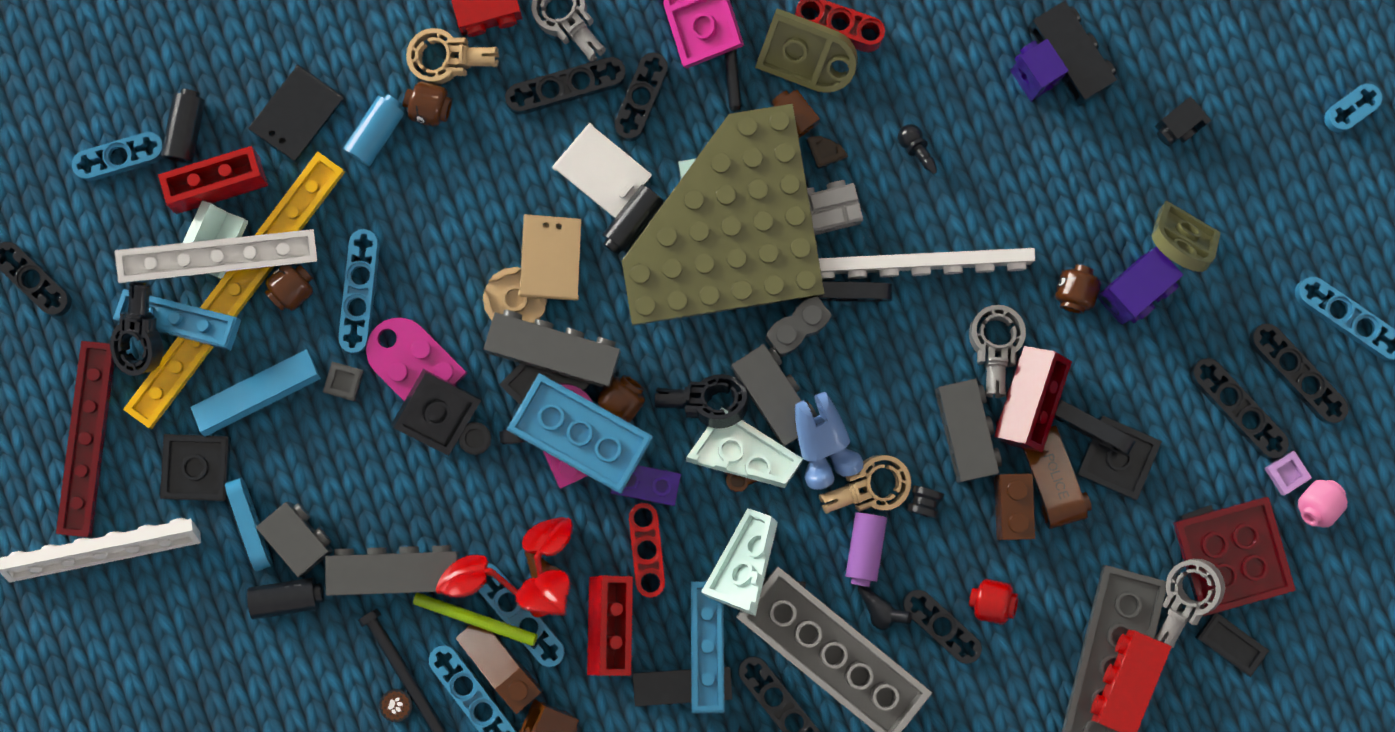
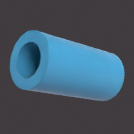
(374, 129)

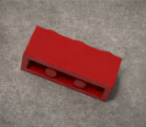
(213, 180)
(610, 625)
(1130, 682)

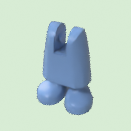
(822, 438)

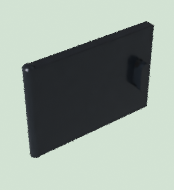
(296, 113)

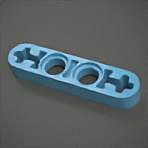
(354, 291)
(1349, 322)
(515, 618)
(476, 696)

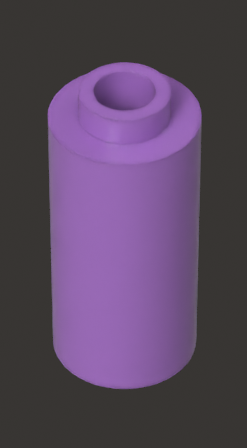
(866, 548)

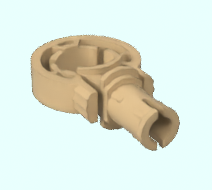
(452, 66)
(850, 494)

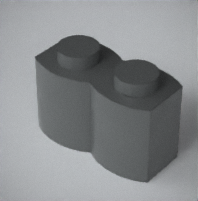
(805, 322)

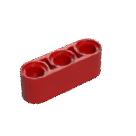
(855, 20)
(649, 533)

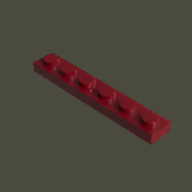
(86, 440)

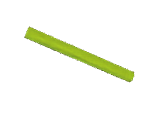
(475, 619)

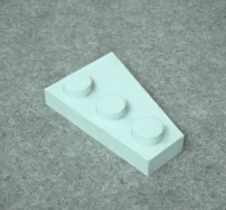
(745, 453)
(743, 564)

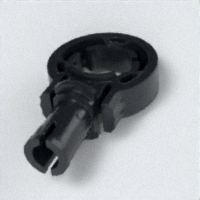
(141, 325)
(697, 395)

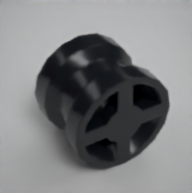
(925, 502)

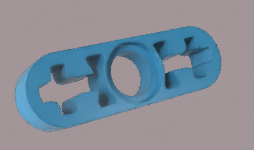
(98, 171)
(247, 522)

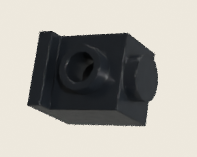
(1181, 122)

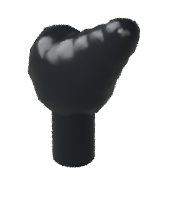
(881, 611)

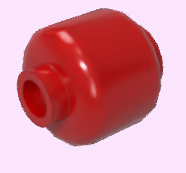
(994, 601)

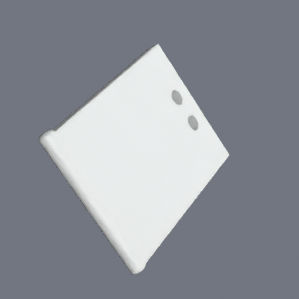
(601, 170)

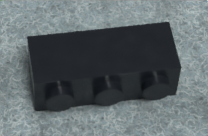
(1087, 69)

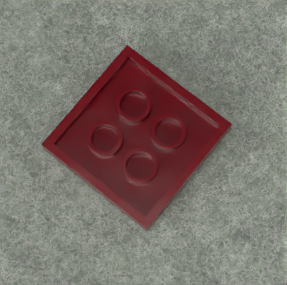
(1244, 548)

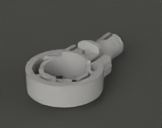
(572, 25)
(1006, 353)
(1177, 598)

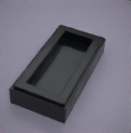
(1232, 644)

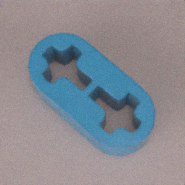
(1357, 114)

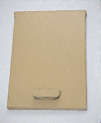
(550, 257)

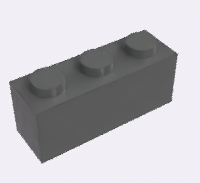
(771, 391)
(968, 430)

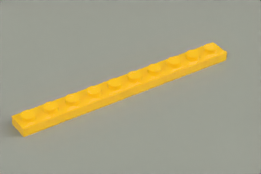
(232, 292)

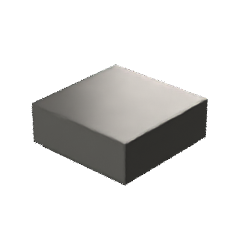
(343, 381)

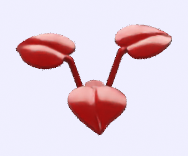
(538, 595)

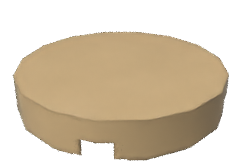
(503, 295)

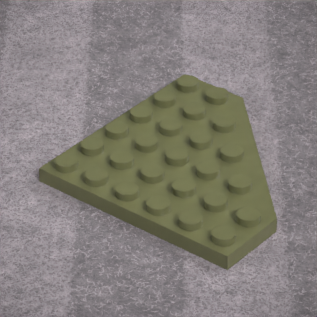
(731, 227)

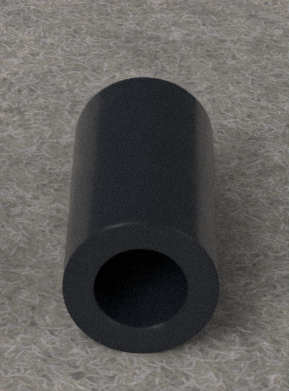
(183, 126)
(632, 220)
(284, 598)

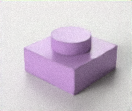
(1288, 473)

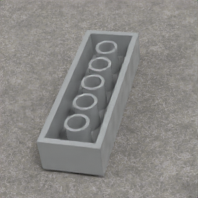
(835, 655)

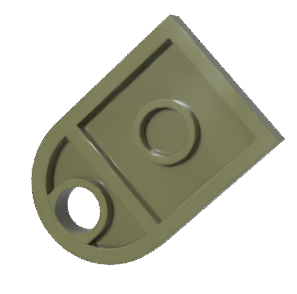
(805, 53)
(1185, 238)

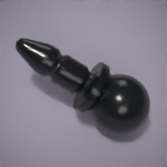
(912, 139)

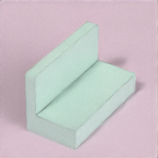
(214, 224)

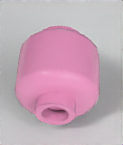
(1322, 503)

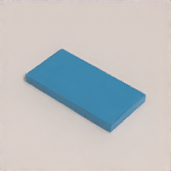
(580, 433)

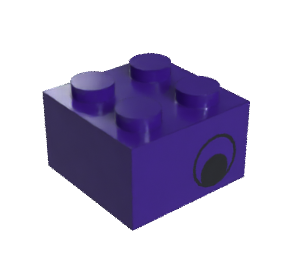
(1139, 285)

